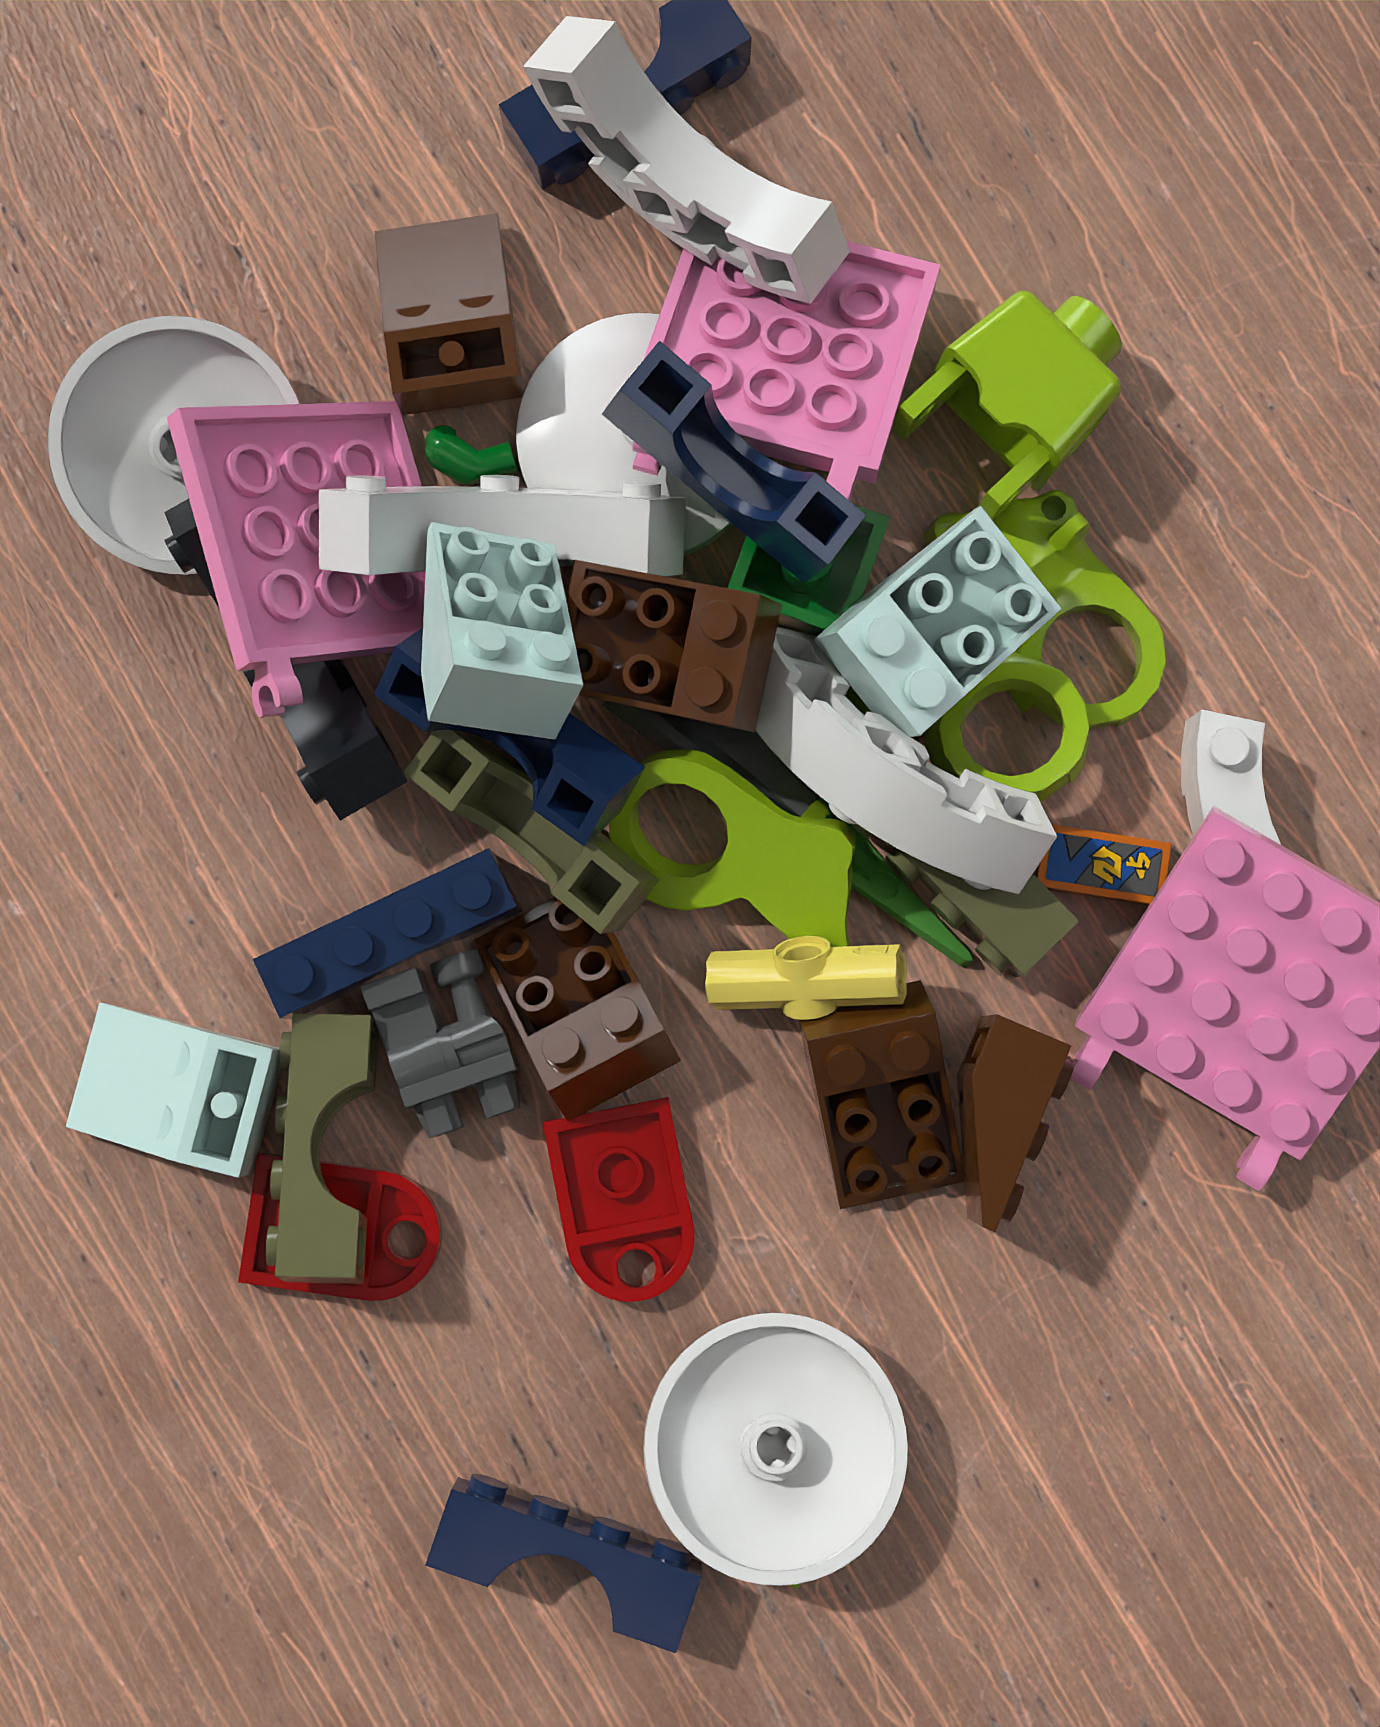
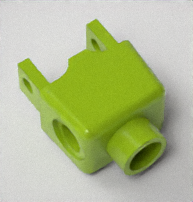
(1026, 386)

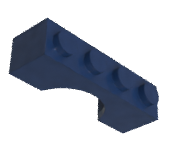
(698, 49)
(782, 510)
(575, 779)
(387, 933)
(644, 1582)

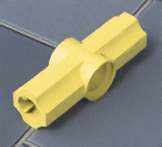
(806, 977)

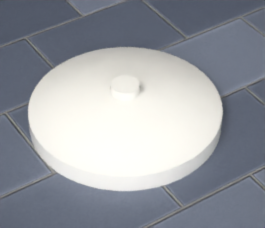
(113, 433)
(572, 445)
(775, 1449)

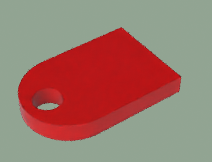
(621, 1192)
(382, 1198)

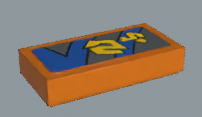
(1105, 865)

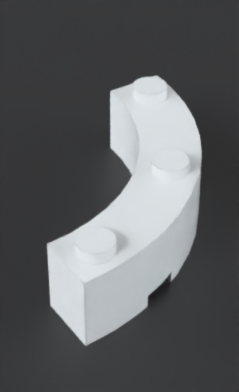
(676, 174)
(386, 528)
(1224, 770)
(883, 777)

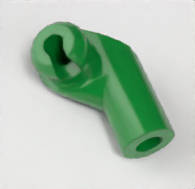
(462, 461)

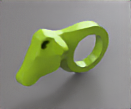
(1052, 543)
(1020, 673)
(781, 863)

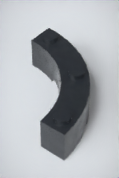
(332, 730)

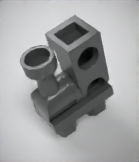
(440, 1060)

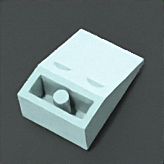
(938, 624)
(496, 633)
(175, 1090)

